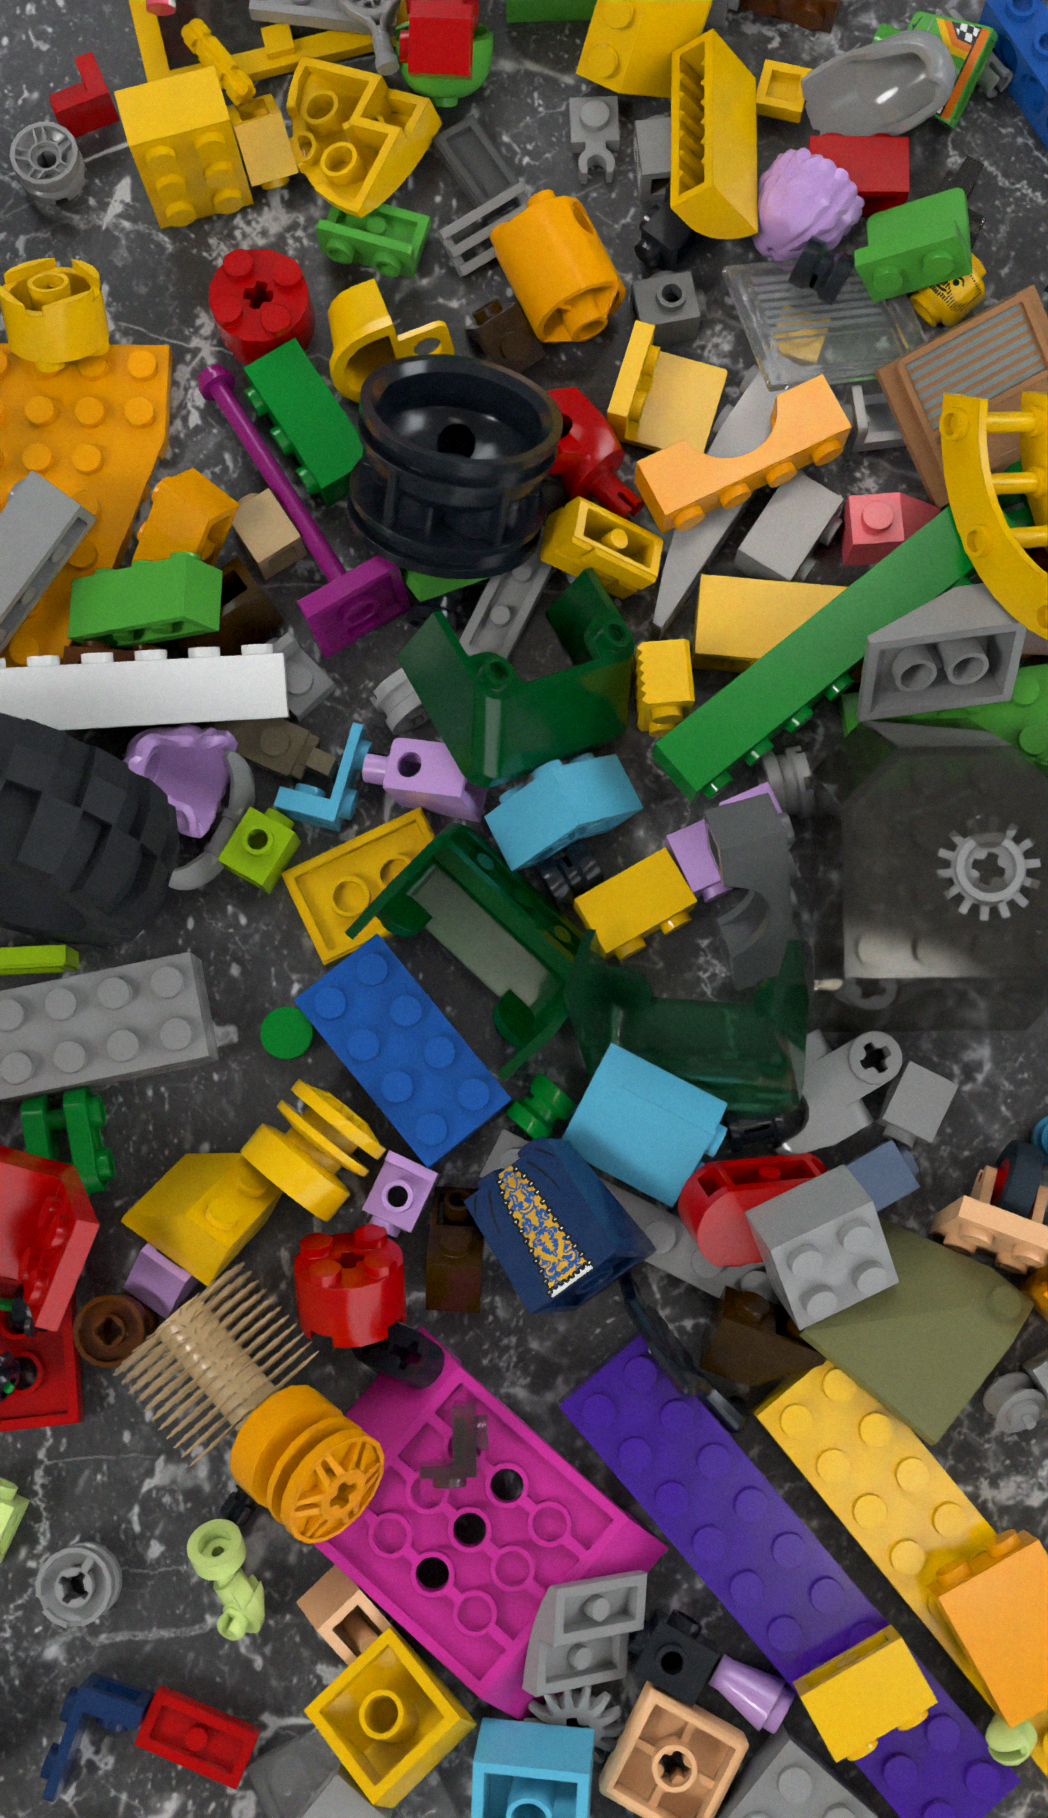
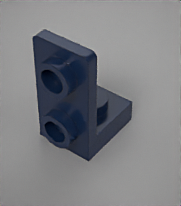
(116, 1709)

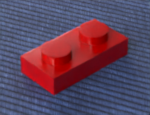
(198, 1736)

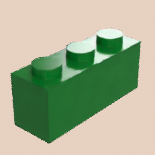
(305, 420)

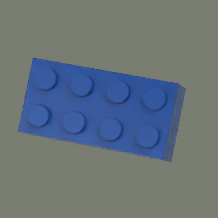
(403, 1051)

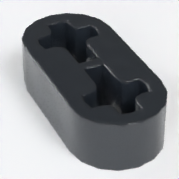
(393, 1361)

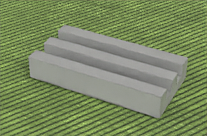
(454, 251)

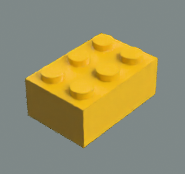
(184, 147)

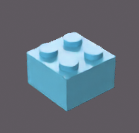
(532, 1770)

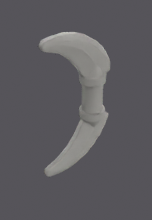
(242, 796)

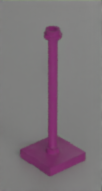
(352, 600)

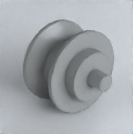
(1014, 1402)

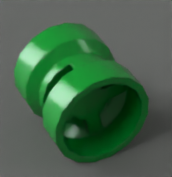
(541, 1108)

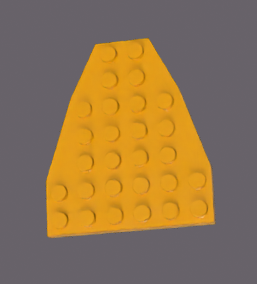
(97, 440)

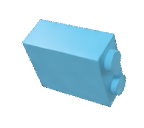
(645, 1125)

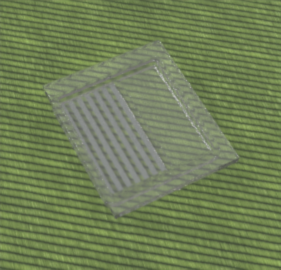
(804, 337)

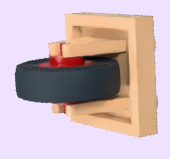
(1002, 1213)

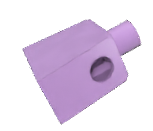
(425, 777)

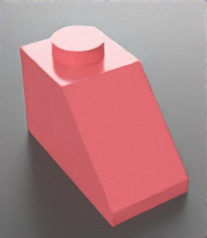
(880, 524)

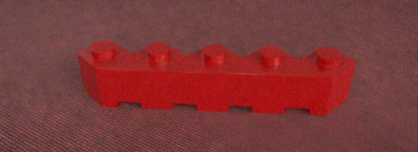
(439, 38)

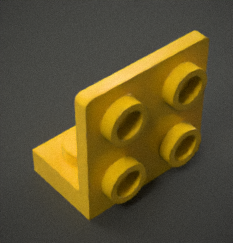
(663, 396)

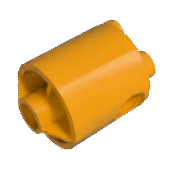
(558, 268)

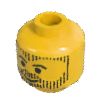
(952, 299)

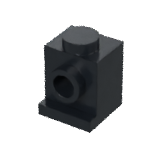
(665, 237)

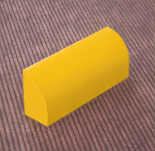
(713, 139)
(748, 617)

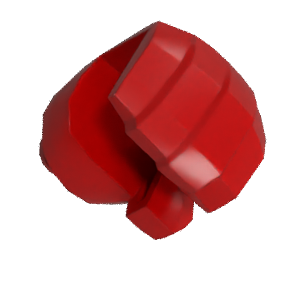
(591, 456)

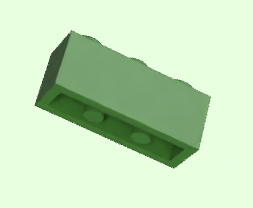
(146, 602)

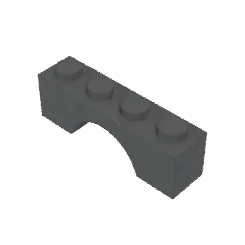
(751, 853)

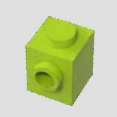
(260, 848)

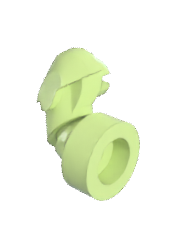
(217, 1555)

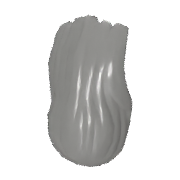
(881, 86)

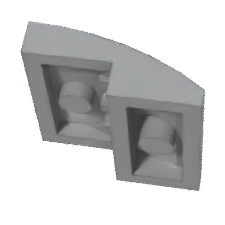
(584, 1632)

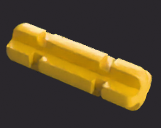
(212, 52)

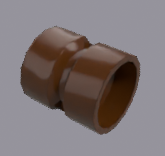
(112, 1328)

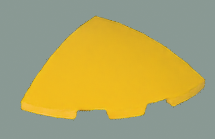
(355, 133)

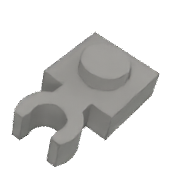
(594, 133)

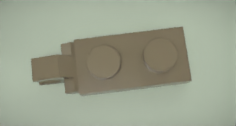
(279, 747)

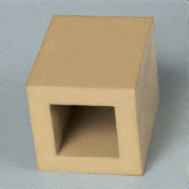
(267, 533)

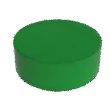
(287, 1033)

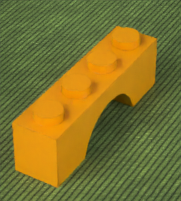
(686, 484)

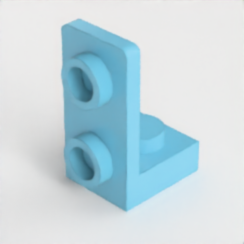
(309, 803)

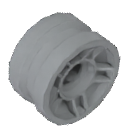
(49, 145)
(399, 703)
(788, 780)
(101, 1582)

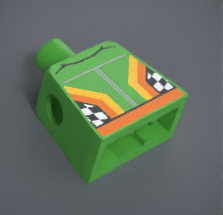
(970, 50)

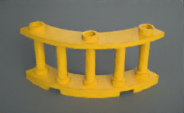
(973, 493)

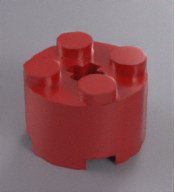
(260, 303)
(350, 1286)

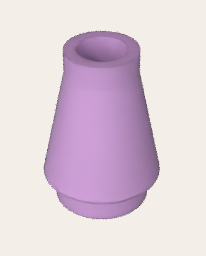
(753, 1692)

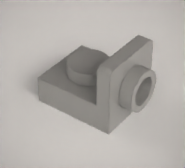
(305, 679)

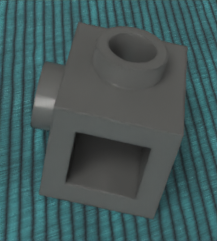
(670, 305)

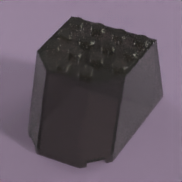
(883, 931)

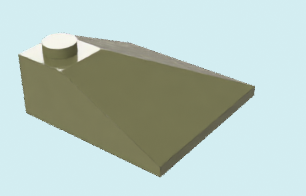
(928, 1337)

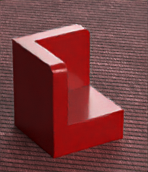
(86, 104)

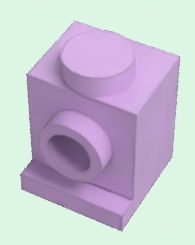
(419, 1185)

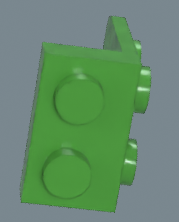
(916, 245)

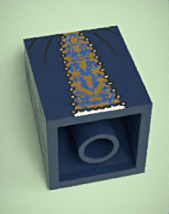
(556, 1227)

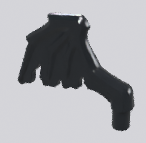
(677, 1362)

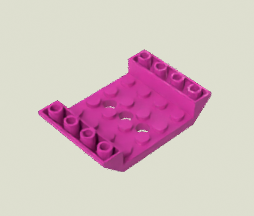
(544, 1537)

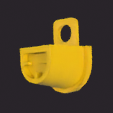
(367, 338)

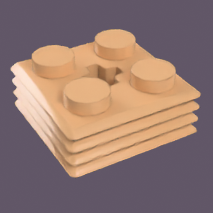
(659, 1727)

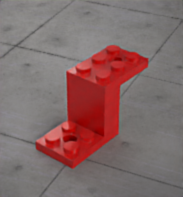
(43, 1231)

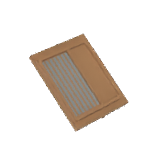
(982, 357)

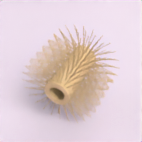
(213, 1359)

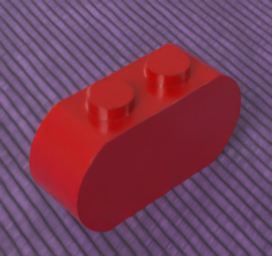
(720, 1193)

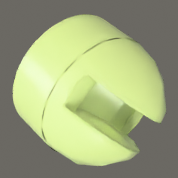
(1010, 1745)

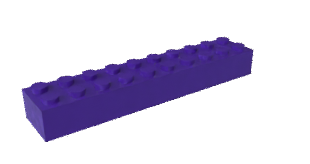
(770, 1570)

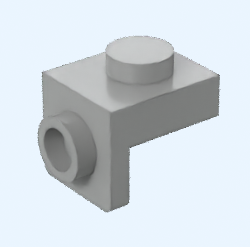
(870, 421)

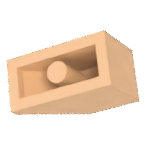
(344, 1614)

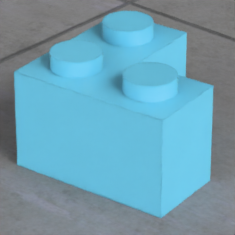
(561, 807)

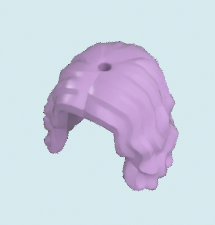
(802, 199)
(187, 767)

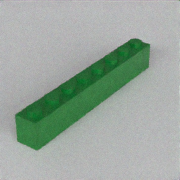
(810, 662)

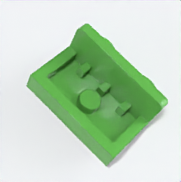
(384, 239)

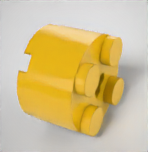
(54, 313)

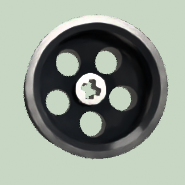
(452, 465)

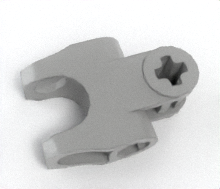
(835, 1088)

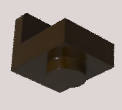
(505, 335)

